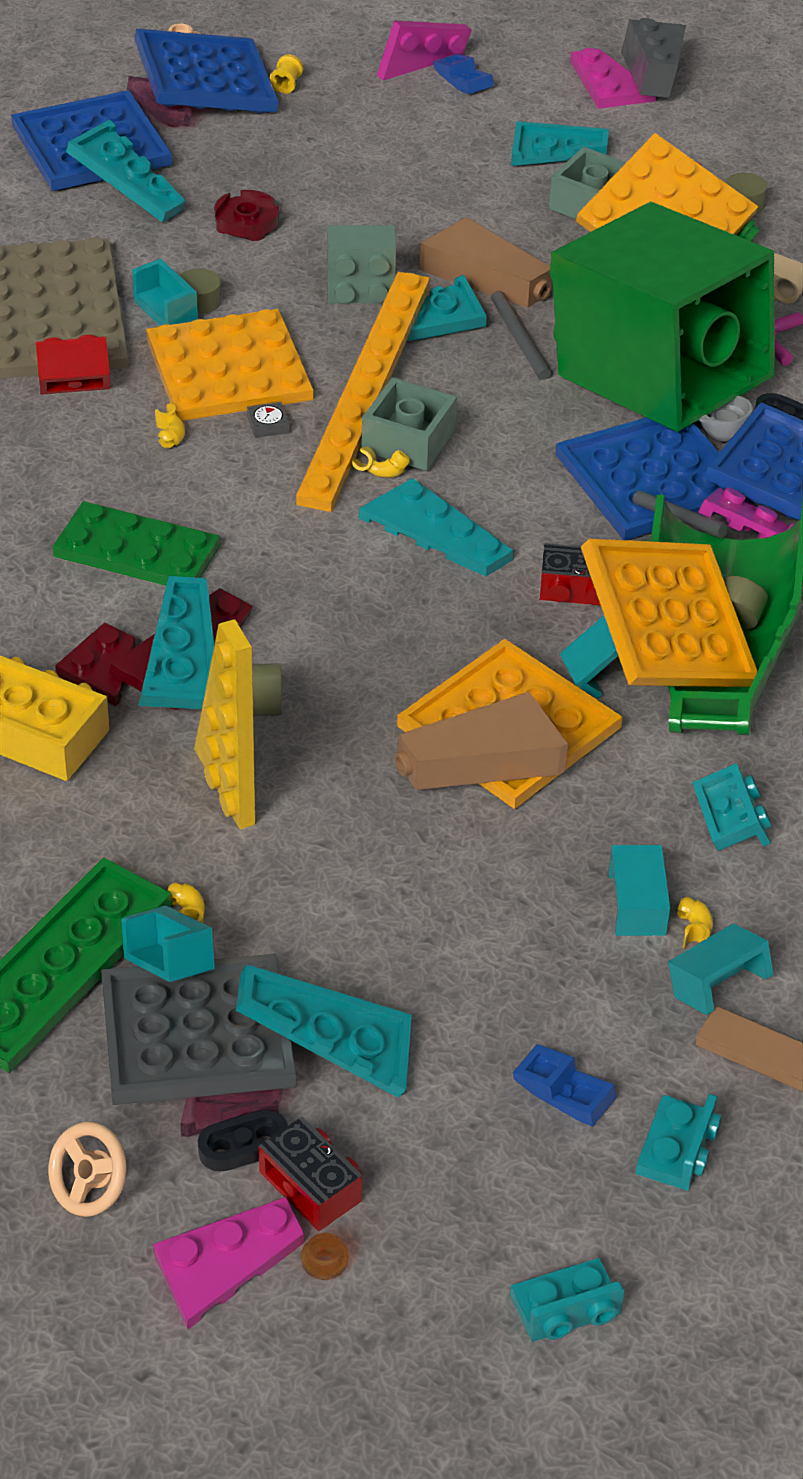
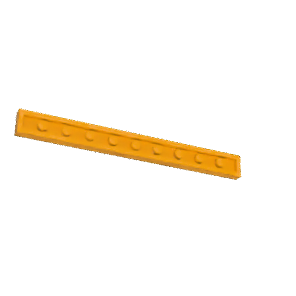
(369, 377)

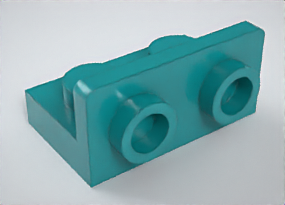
(731, 807)
(677, 1141)
(567, 1300)

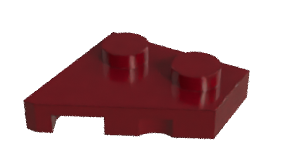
(93, 658)

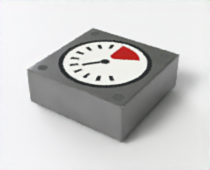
(268, 419)

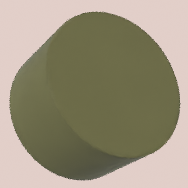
(750, 186)
(207, 286)
(747, 599)
(266, 689)

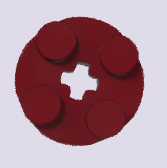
(246, 215)

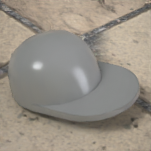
(727, 419)

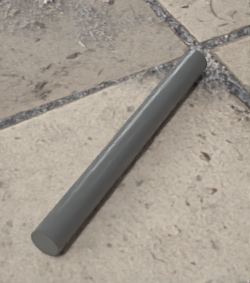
(520, 335)

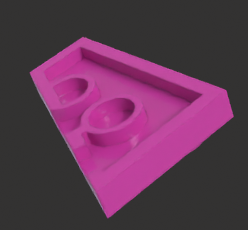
(418, 44)
(606, 79)
(743, 515)
(220, 1257)

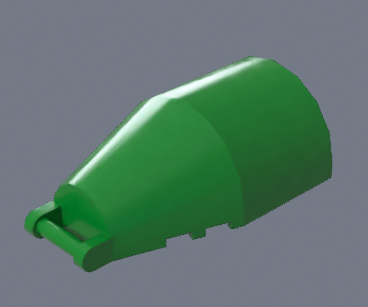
(776, 567)

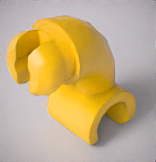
(173, 427)
(387, 469)
(188, 899)
(699, 918)

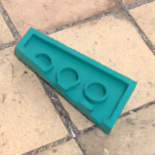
(121, 167)
(438, 526)
(180, 647)
(336, 1026)

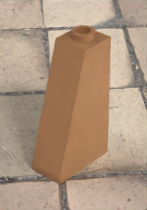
(486, 262)
(483, 746)

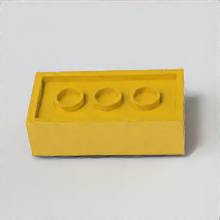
(48, 719)

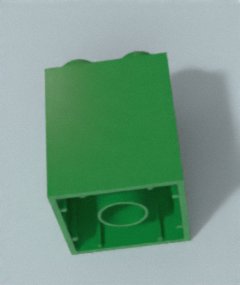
(664, 314)

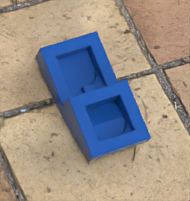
(461, 73)
(557, 1082)

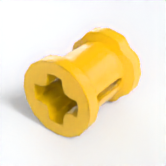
(288, 70)

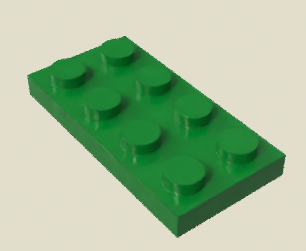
(134, 544)

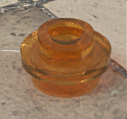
(324, 1245)

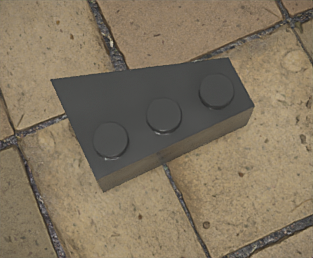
(653, 54)

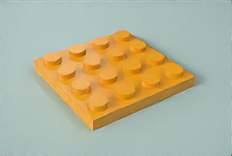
(672, 180)
(228, 364)
(669, 613)
(506, 673)

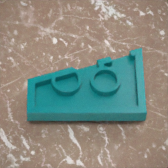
(554, 142)
(448, 311)

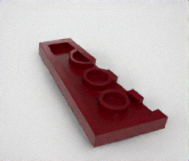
(133, 665)

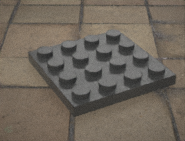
(188, 1036)

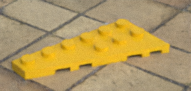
(226, 725)

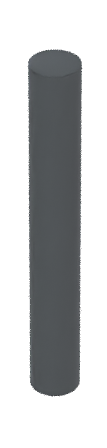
(684, 515)

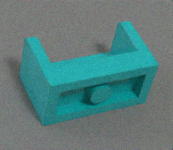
(164, 294)
(589, 656)
(639, 890)
(168, 943)
(716, 960)

